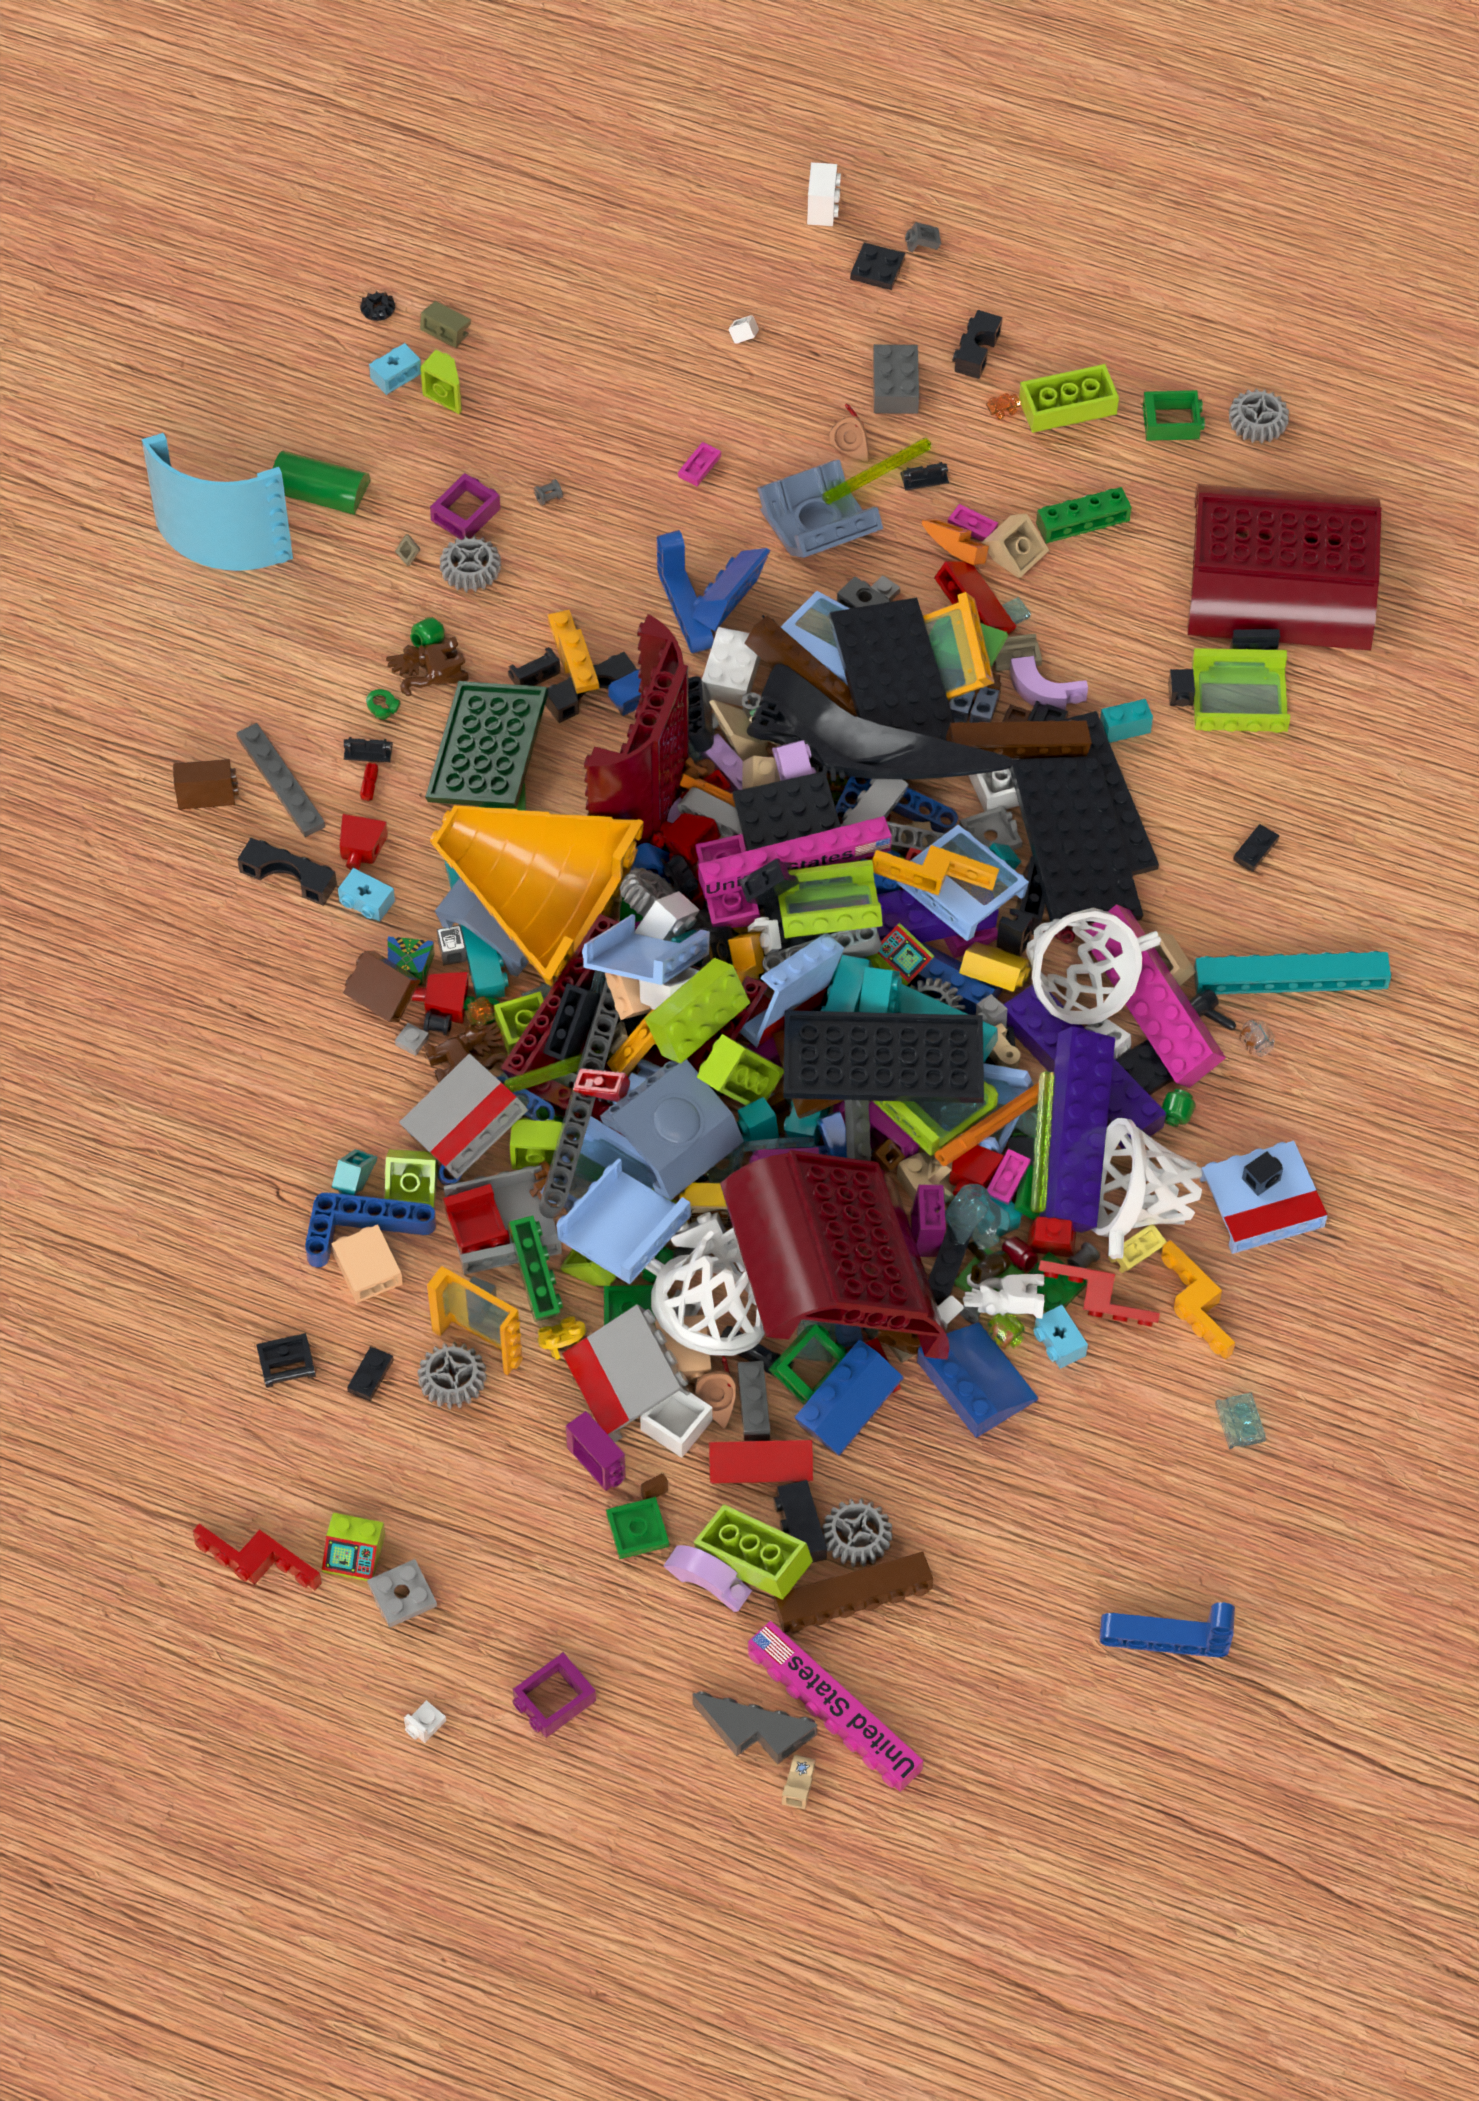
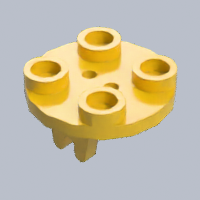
(561, 1335)

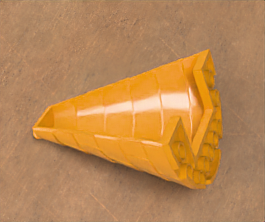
(540, 873)

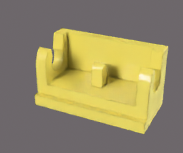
(1140, 1247)

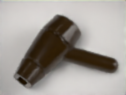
(989, 1265)

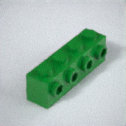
(1083, 515)
(534, 1269)

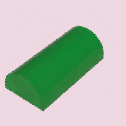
(322, 482)

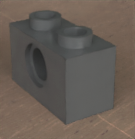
(859, 594)

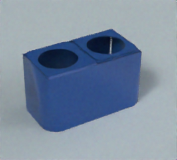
(625, 693)
(649, 858)

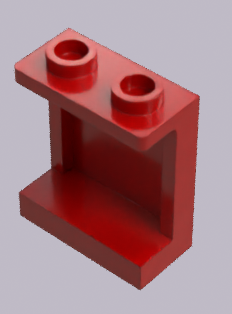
(475, 1220)

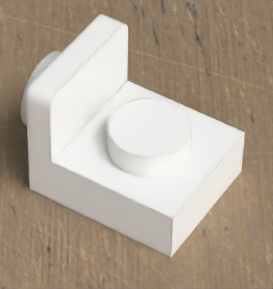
(770, 934)
(424, 1722)

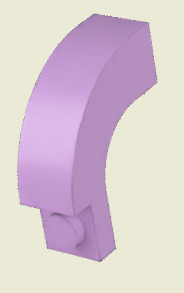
(1034, 687)

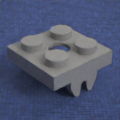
(997, 821)
(401, 1609)

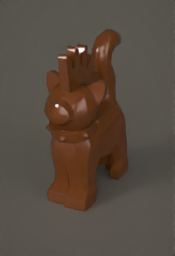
(434, 659)
(458, 1047)

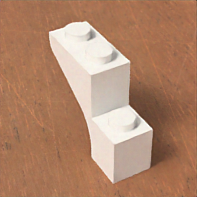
(691, 1234)

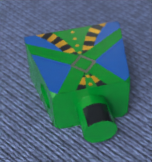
(411, 955)

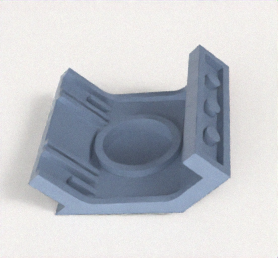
(805, 521)
(464, 908)
(675, 1126)

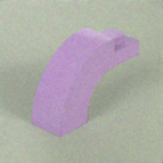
(709, 1572)

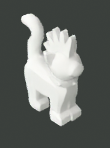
(1015, 1295)

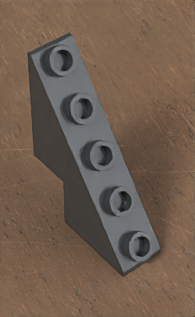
(745, 1725)

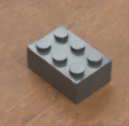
(895, 379)

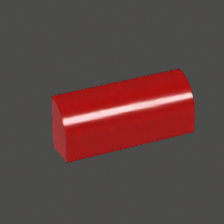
(962, 577)
(761, 1461)

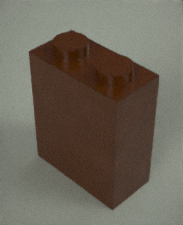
(205, 784)
(381, 986)

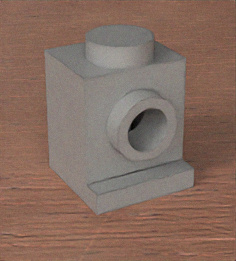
(992, 1010)

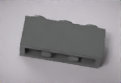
(753, 1401)

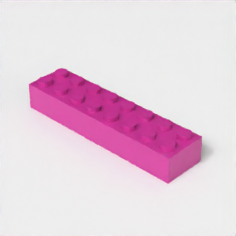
(1164, 1011)

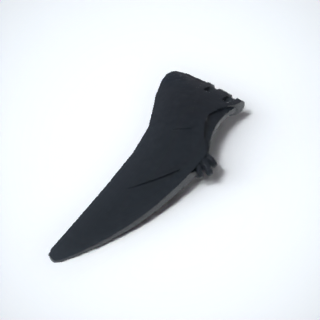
(854, 746)

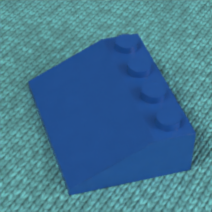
(978, 1380)

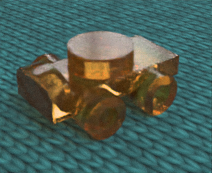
(1003, 403)
(479, 1010)

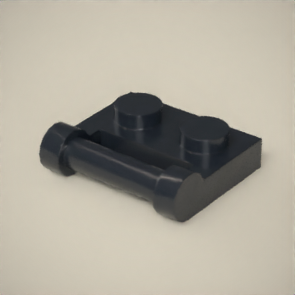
(282, 1353)

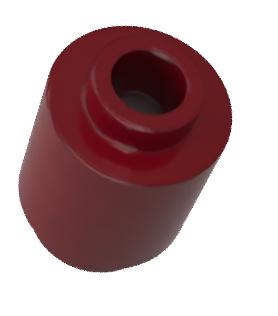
(1020, 1253)

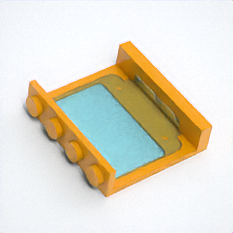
(959, 647)
(476, 1311)

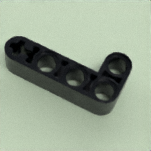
(699, 715)

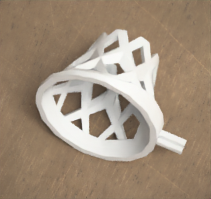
(1126, 965)
(1162, 1205)
(683, 1269)

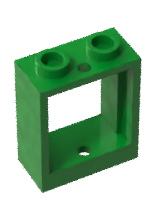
(1172, 400)
(789, 1378)

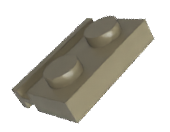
(1018, 647)

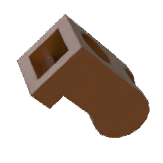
(887, 1155)
(900, 1340)

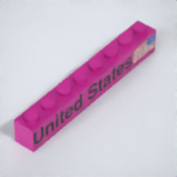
(814, 850)
(835, 1706)

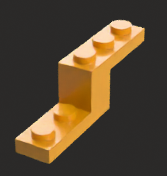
(573, 651)
(934, 870)
(747, 955)
(632, 1049)
(1197, 1299)

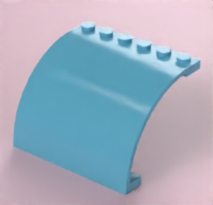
(219, 522)

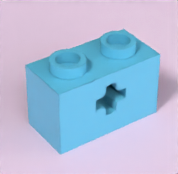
(395, 368)
(366, 895)
(1060, 1336)

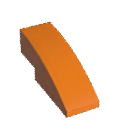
(956, 541)

